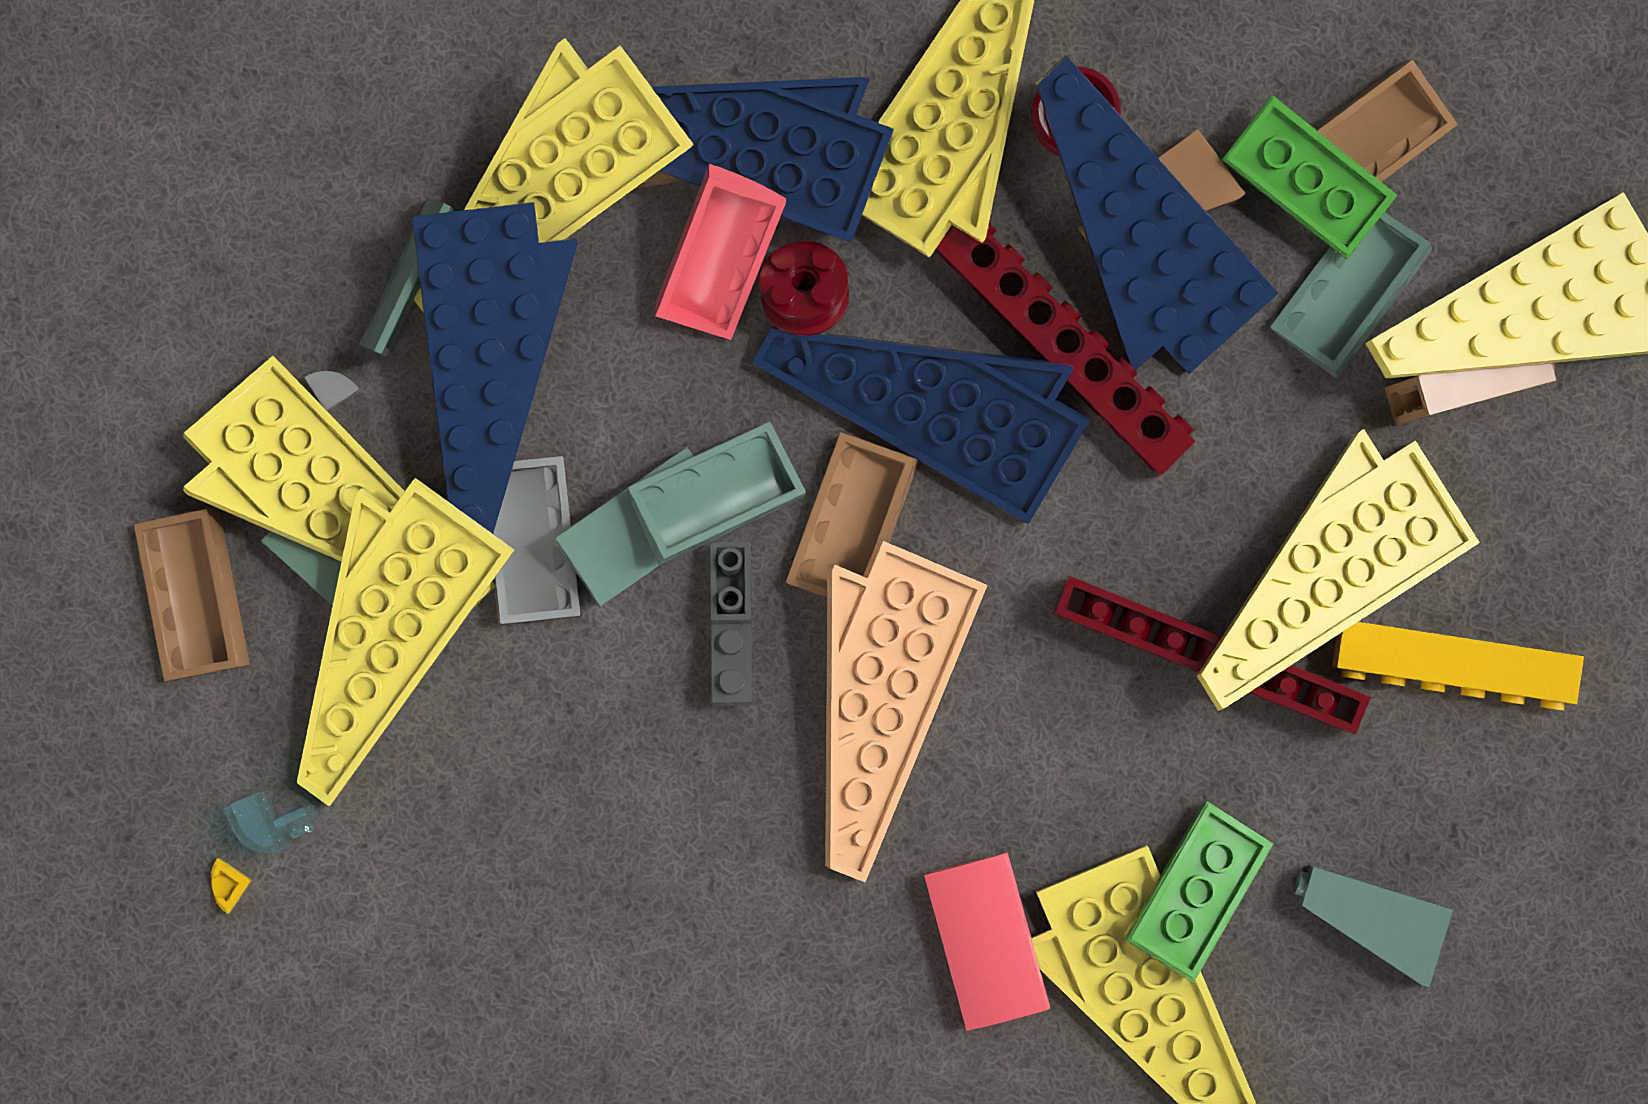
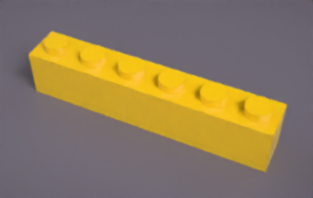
(1458, 662)

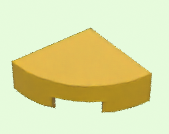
(227, 884)

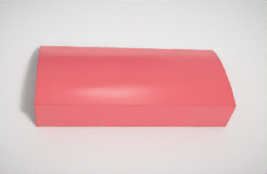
(719, 253)
(987, 941)

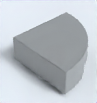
(331, 388)

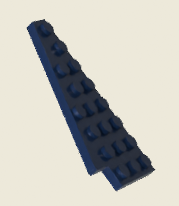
(790, 139)
(1156, 250)
(488, 326)
(959, 411)

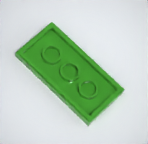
(1309, 177)
(1198, 891)

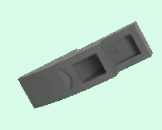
(731, 623)

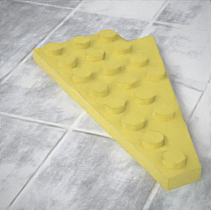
(951, 127)
(580, 143)
(1552, 303)
(285, 462)
(1353, 549)
(396, 605)
(1133, 998)

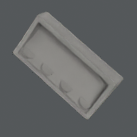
(536, 577)

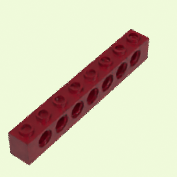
(1156, 453)
(1193, 646)

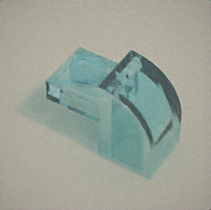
(260, 829)

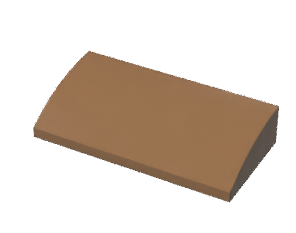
(1389, 121)
(852, 511)
(191, 594)

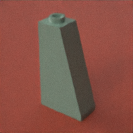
(1385, 922)

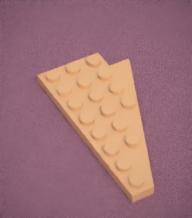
(887, 668)

